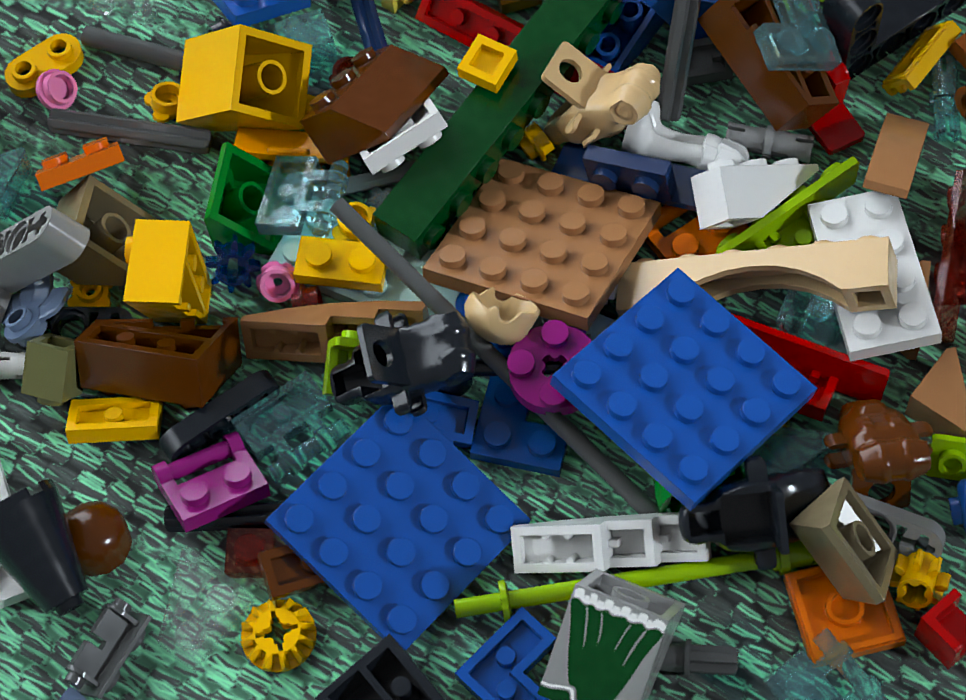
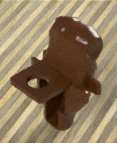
(880, 448)

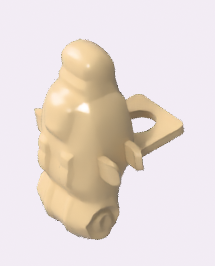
(600, 101)

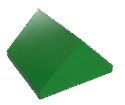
(237, 198)

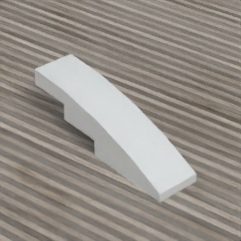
(602, 544)

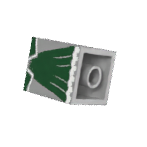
(610, 641)

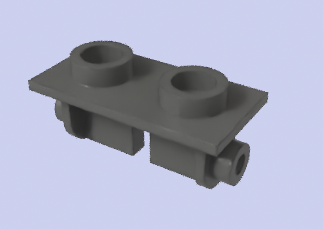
(97, 669)

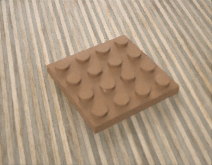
(544, 239)

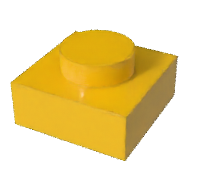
(487, 63)

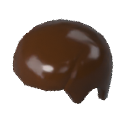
(99, 537)

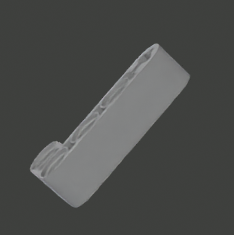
(37, 249)

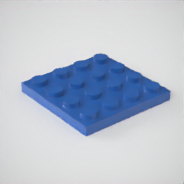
(683, 388)
(397, 523)

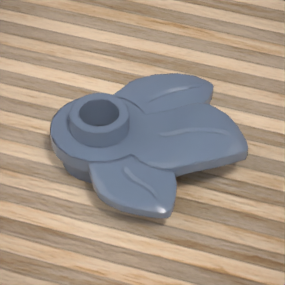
(31, 308)

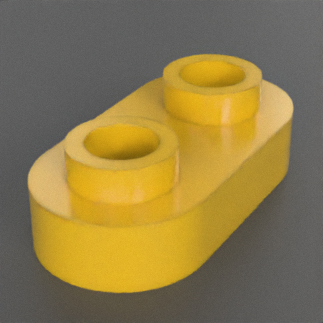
(40, 59)

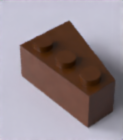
(785, 97)
(158, 362)

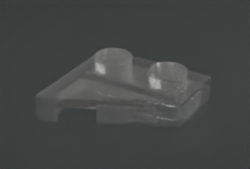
(201, 610)

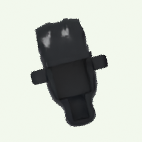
(405, 362)
(754, 511)

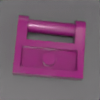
(213, 492)

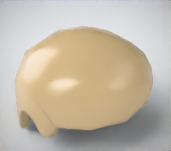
(500, 320)

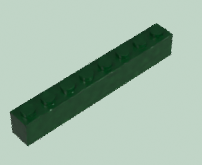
(487, 127)

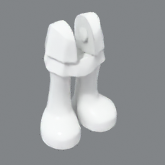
(655, 140)

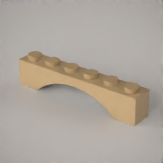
(849, 272)

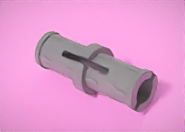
(771, 142)

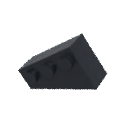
(383, 674)

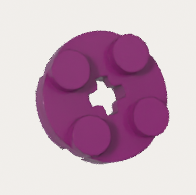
(527, 365)

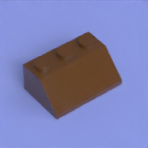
(370, 101)

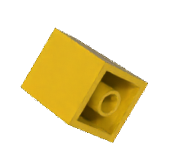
(243, 80)

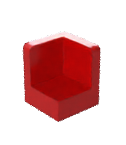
(944, 630)

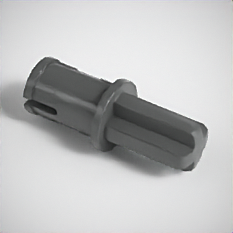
(700, 659)

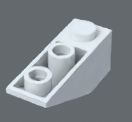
(745, 192)

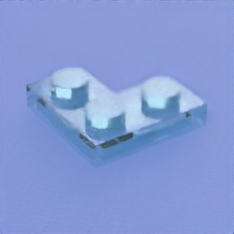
(800, 39)

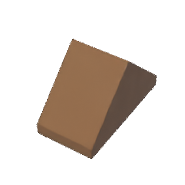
(941, 397)

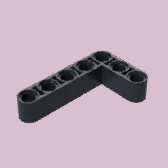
(873, 27)

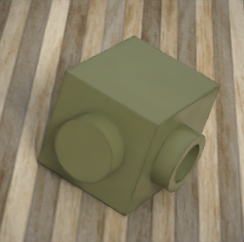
(51, 370)

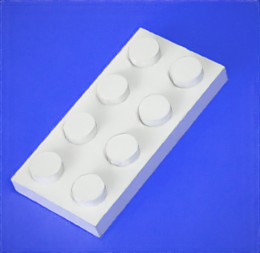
(885, 330)

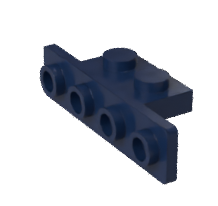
(629, 173)

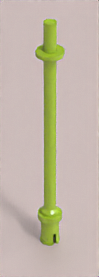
(648, 577)

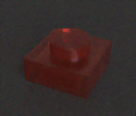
(243, 548)

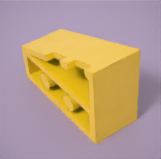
(166, 272)

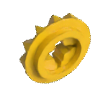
(296, 645)

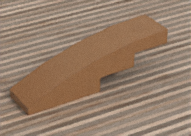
(304, 331)

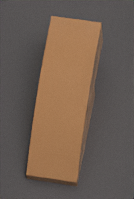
(896, 155)

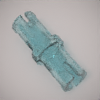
(943, 101)

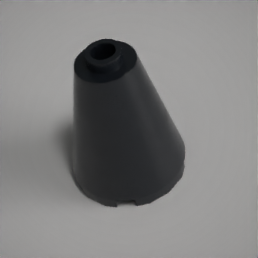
(41, 549)

